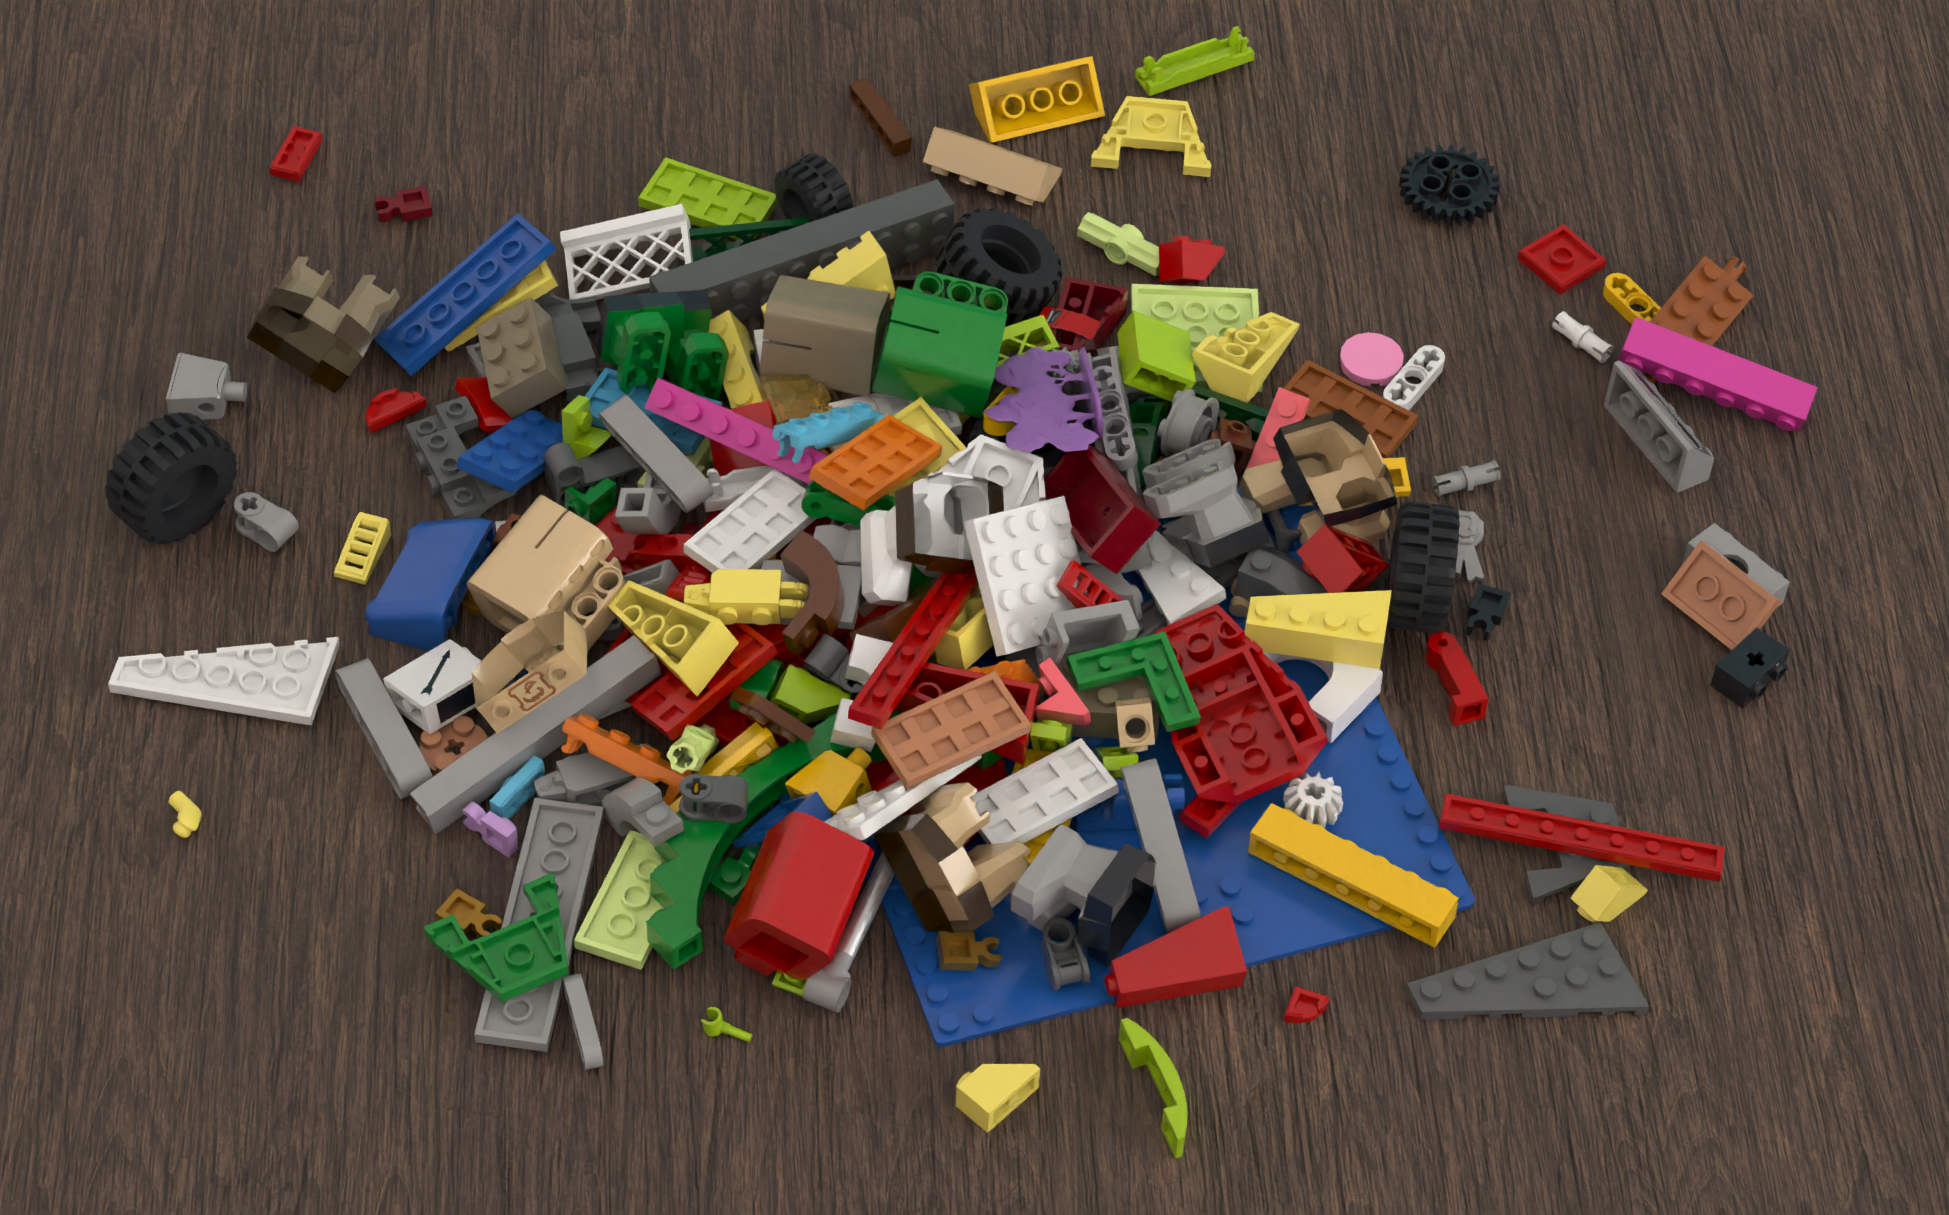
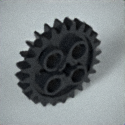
(1470, 193)

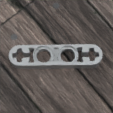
(1115, 417)

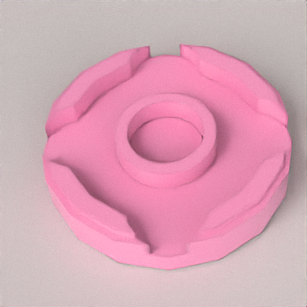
(1371, 359)

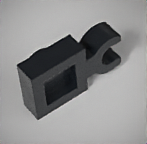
(1487, 609)

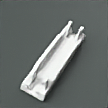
(736, 483)

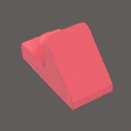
(1065, 704)

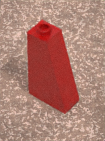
(1180, 964)

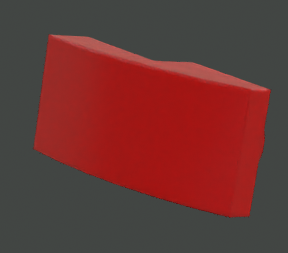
(489, 414)

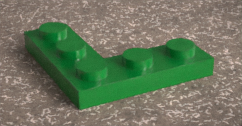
(1143, 656)

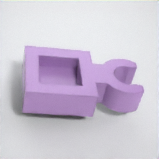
(495, 831)

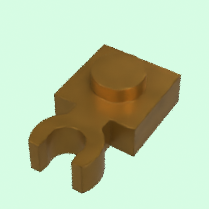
(469, 914)
(963, 953)

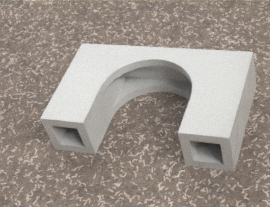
(1344, 695)

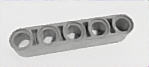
(656, 453)
(383, 727)
(1161, 840)

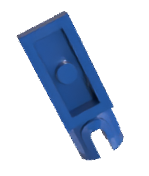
(1116, 810)

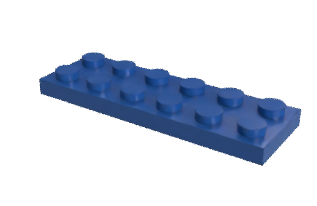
(464, 294)

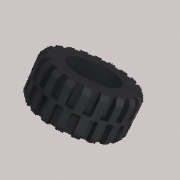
(1006, 255)
(171, 478)
(1422, 566)

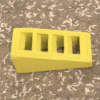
(369, 529)

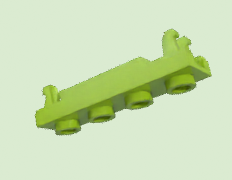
(1194, 62)

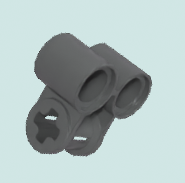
(829, 663)

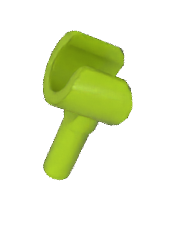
(718, 1026)

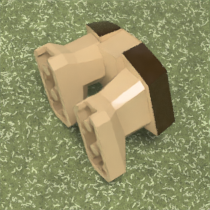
(940, 879)

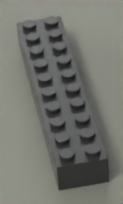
(742, 278)

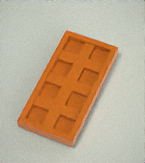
(875, 462)

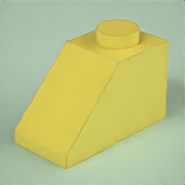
(1607, 893)
(995, 1091)

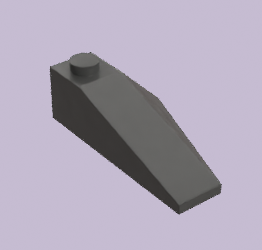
(1274, 574)

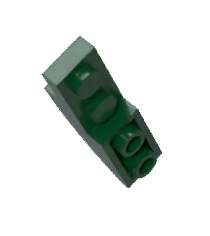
(1145, 420)

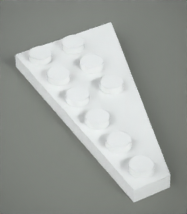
(244, 679)
(881, 807)

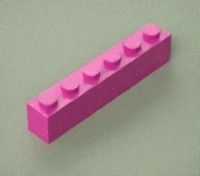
(1717, 375)
(728, 428)

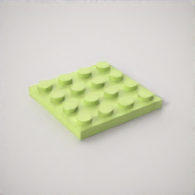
(1197, 310)

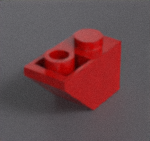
(1187, 260)

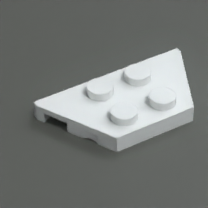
(1016, 471)

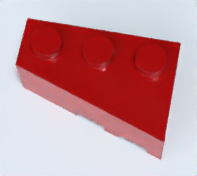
(1341, 560)

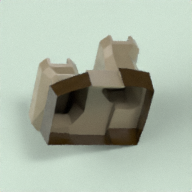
(313, 333)

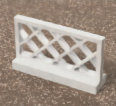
(625, 235)

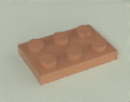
(1720, 596)

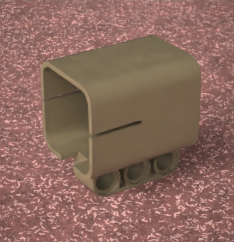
(825, 333)

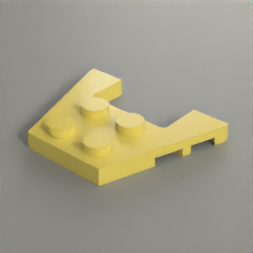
(1153, 125)

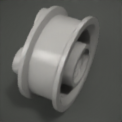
(1187, 422)

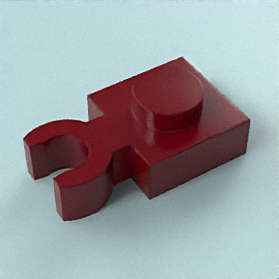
(408, 204)

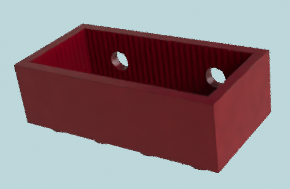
(1092, 490)

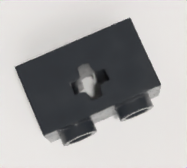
(1750, 668)

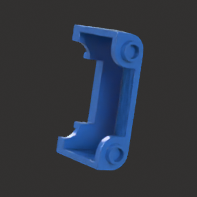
(430, 581)

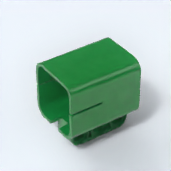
(942, 345)

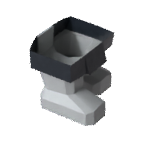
(1204, 492)
(1104, 883)

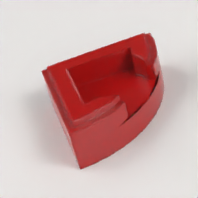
(1305, 1006)

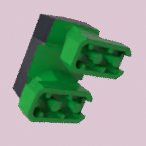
(663, 334)

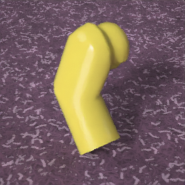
(188, 814)

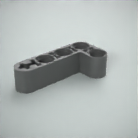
(565, 470)

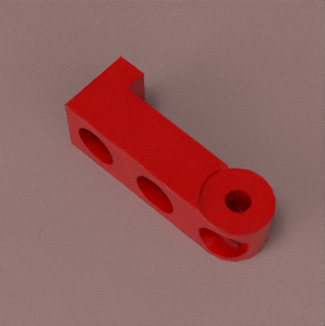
(655, 548)
(1458, 677)

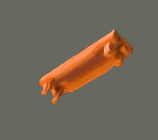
(618, 751)

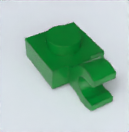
(732, 875)

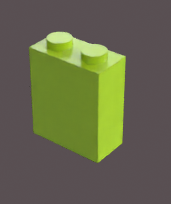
(1155, 356)

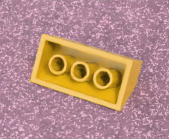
(1037, 99)

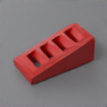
(689, 576)
(1096, 589)

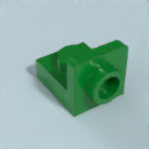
(594, 503)

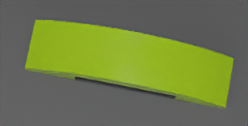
(1145, 1050)

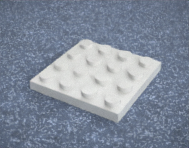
(1017, 567)

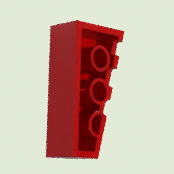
(938, 680)

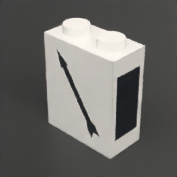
(435, 686)

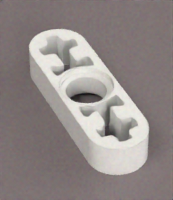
(1415, 368)

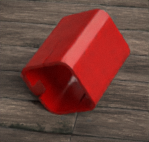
(798, 897)

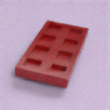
(672, 705)

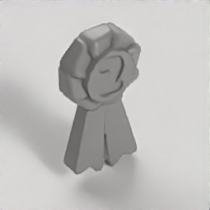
(1470, 534)

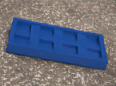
(513, 452)

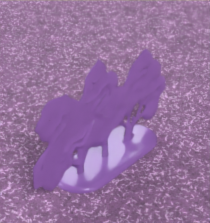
(1041, 405)

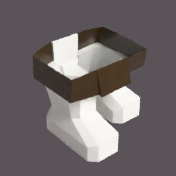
(922, 530)

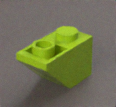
(806, 695)

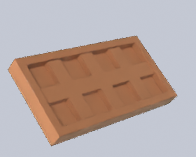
(951, 729)

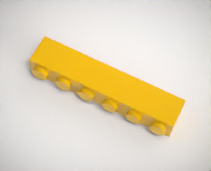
(1353, 874)

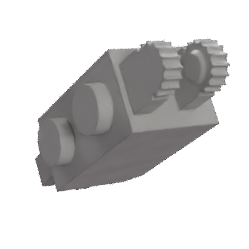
(581, 780)

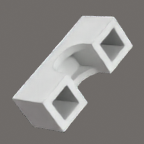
(863, 660)

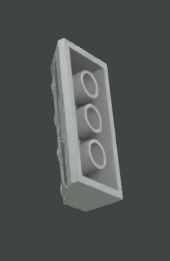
(1657, 428)

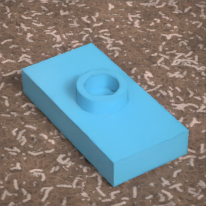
(517, 789)

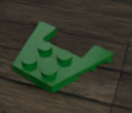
(516, 955)

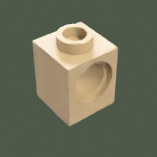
(1135, 708)

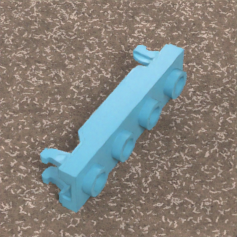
(825, 428)

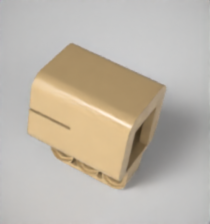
(549, 570)

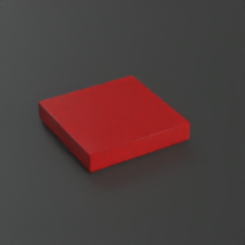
(1561, 259)

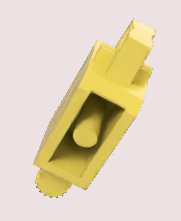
(747, 596)

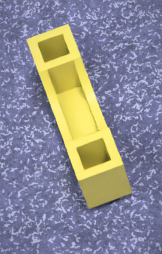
(740, 376)

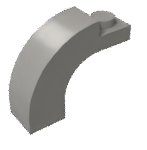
(646, 509)

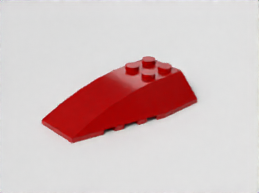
(1253, 717)

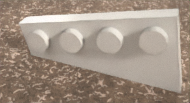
(1177, 582)

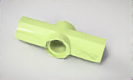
(1120, 243)
(692, 748)

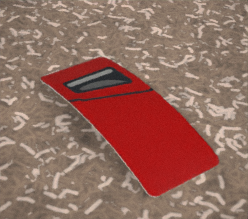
(1071, 321)

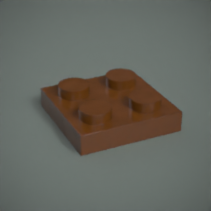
(779, 721)

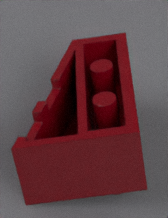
(1094, 300)

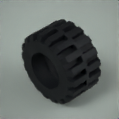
(811, 189)

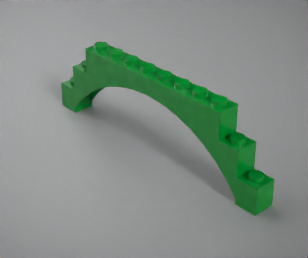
(697, 850)

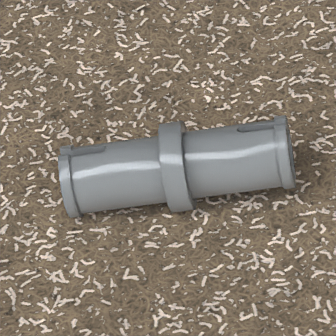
(1466, 478)

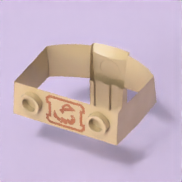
(549, 668)

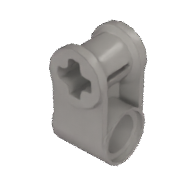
(263, 521)

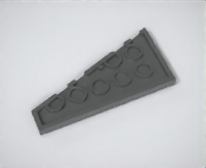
(1537, 980)

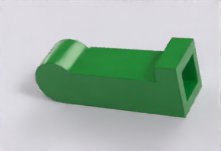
(822, 502)

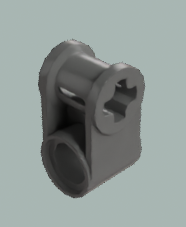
(717, 798)
(1064, 959)

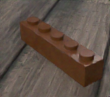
(880, 117)

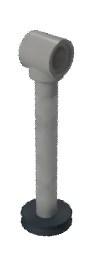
(832, 983)

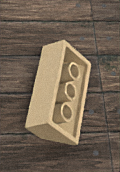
(991, 165)

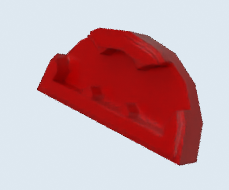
(391, 407)

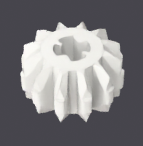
(1314, 799)

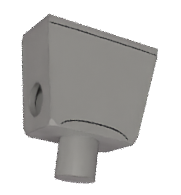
(202, 387)

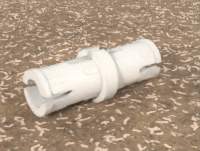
(1582, 337)

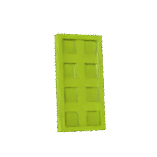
(706, 196)

